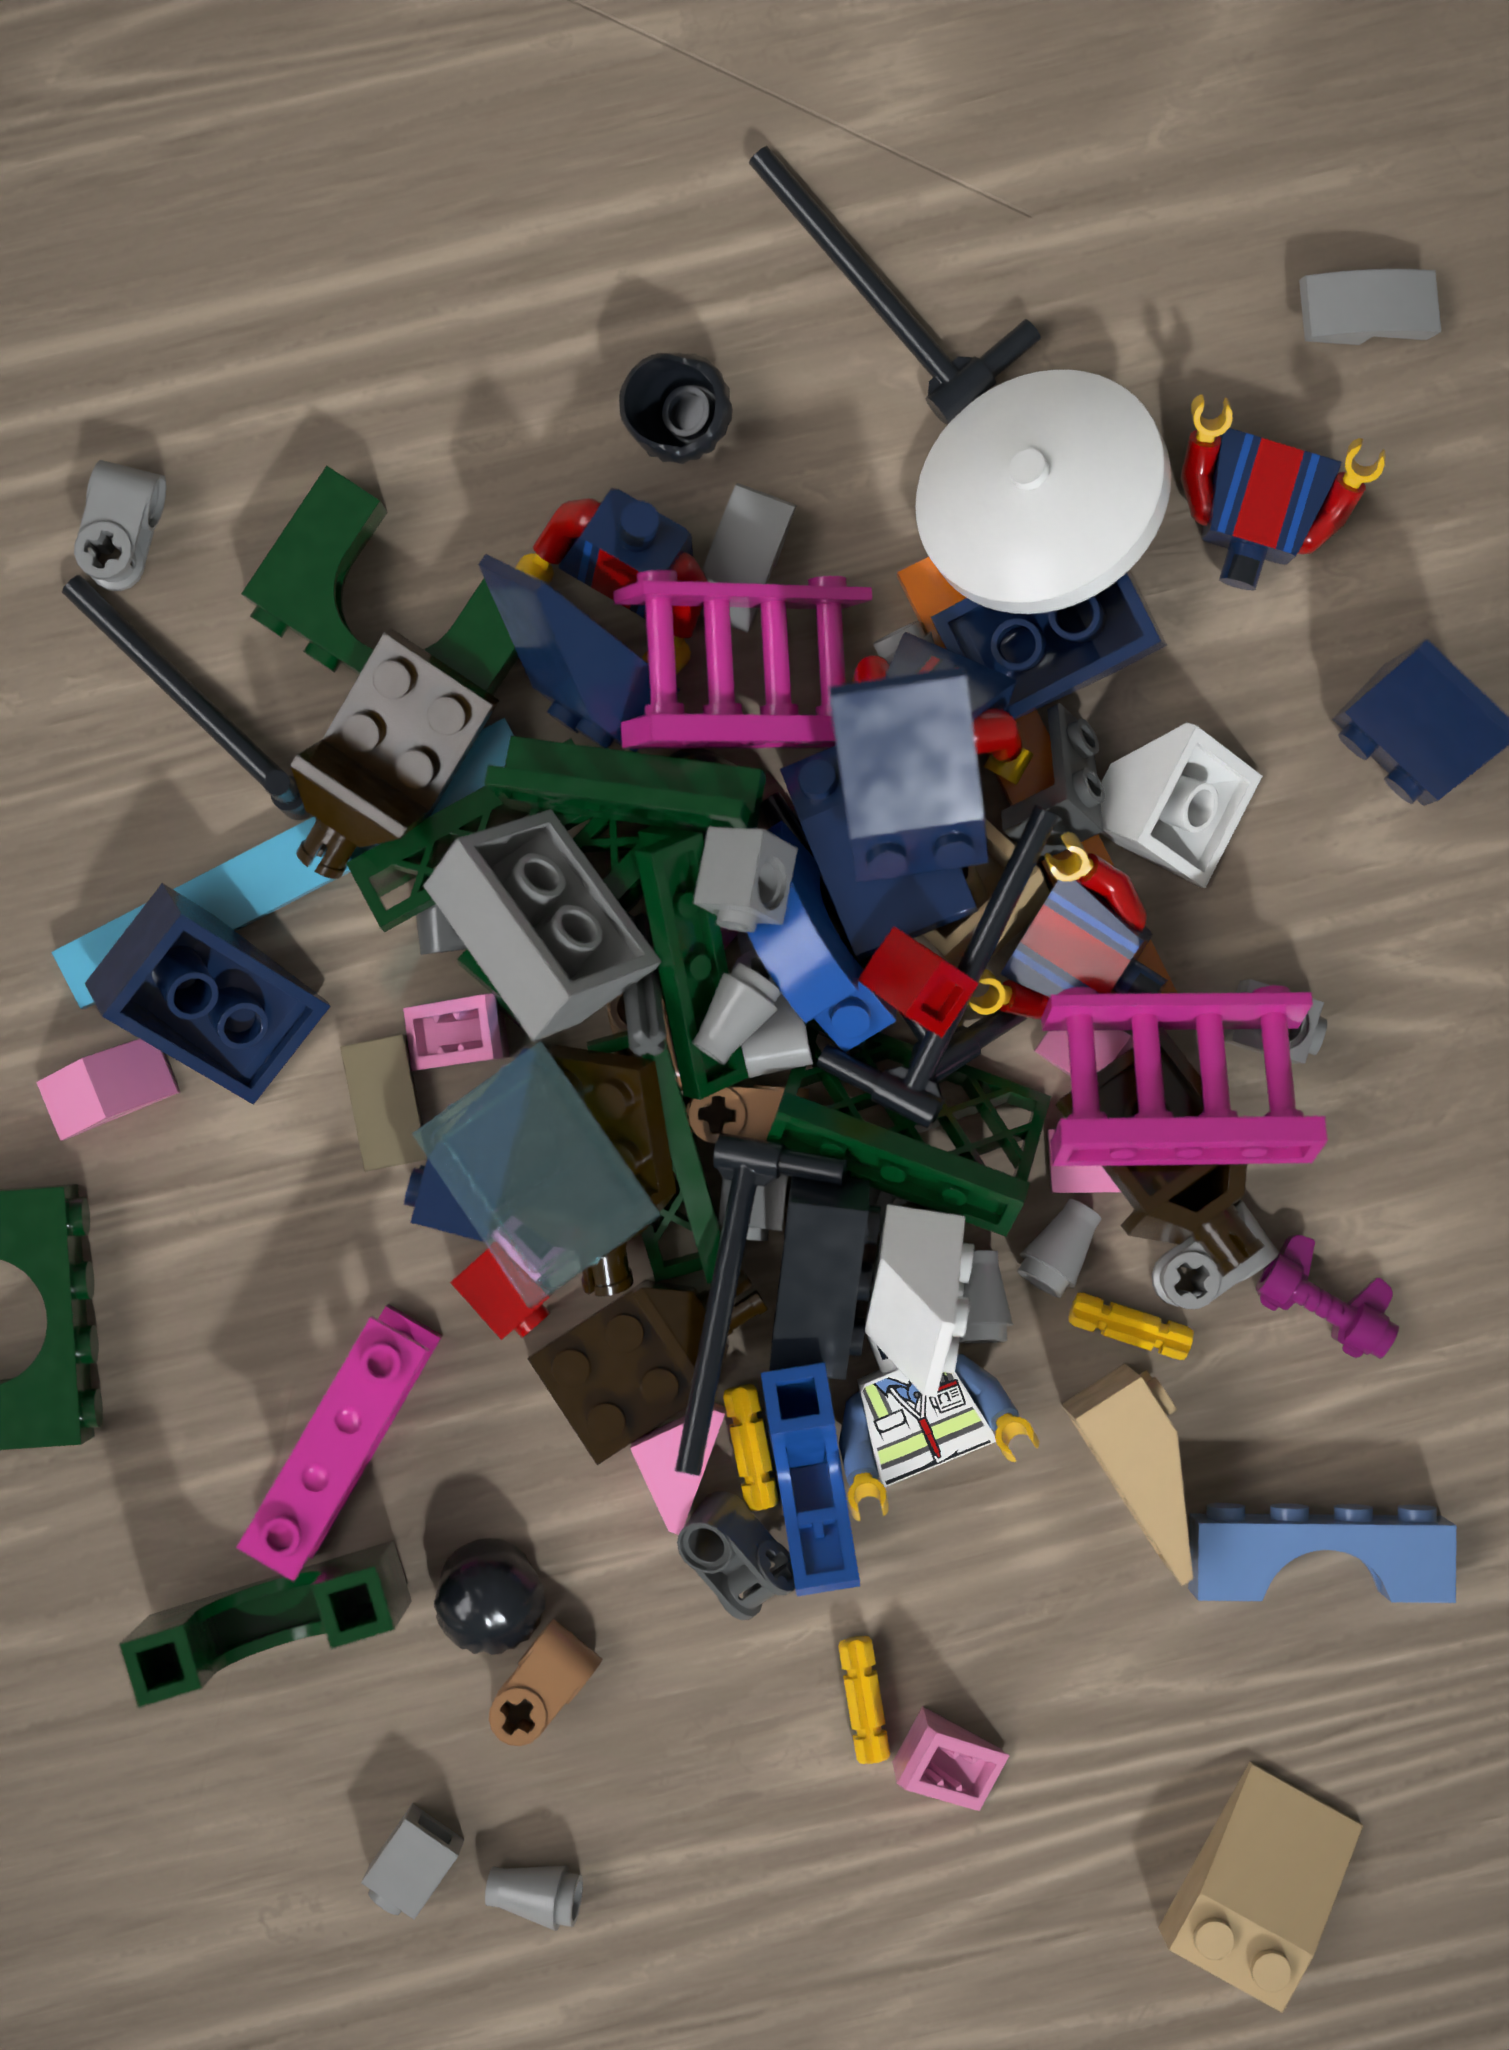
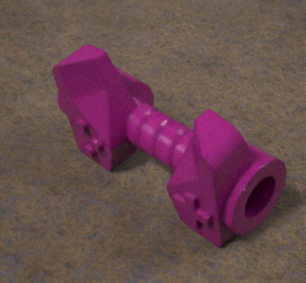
(1356, 1324)

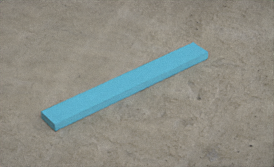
(266, 874)

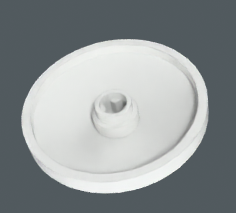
(1043, 491)

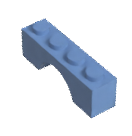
(1242, 1553)

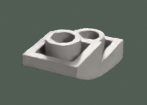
(1370, 304)
(748, 544)

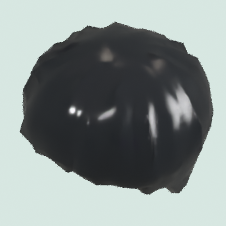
(675, 406)
(489, 1597)

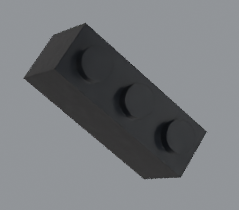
(823, 1275)

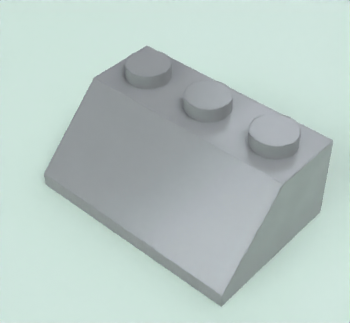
(540, 922)

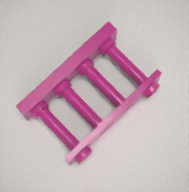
(722, 720)
(1153, 1133)
(339, 1441)

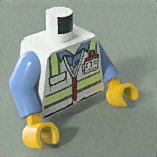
(900, 1432)

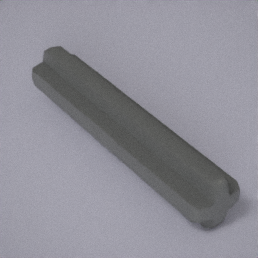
(645, 1004)

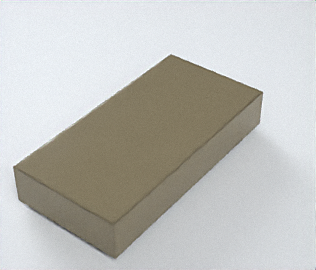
(383, 1101)

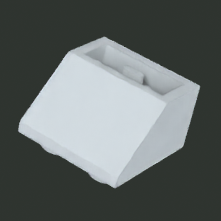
(918, 1293)

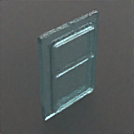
(536, 1174)

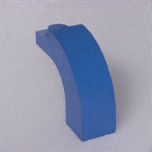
(813, 962)
(810, 1479)

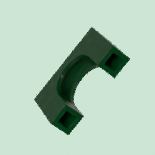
(305, 578)
(54, 1396)
(338, 1597)

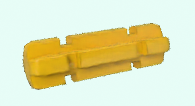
(1131, 1326)
(750, 1447)
(864, 1699)

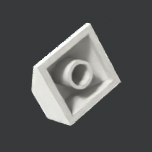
(1177, 801)

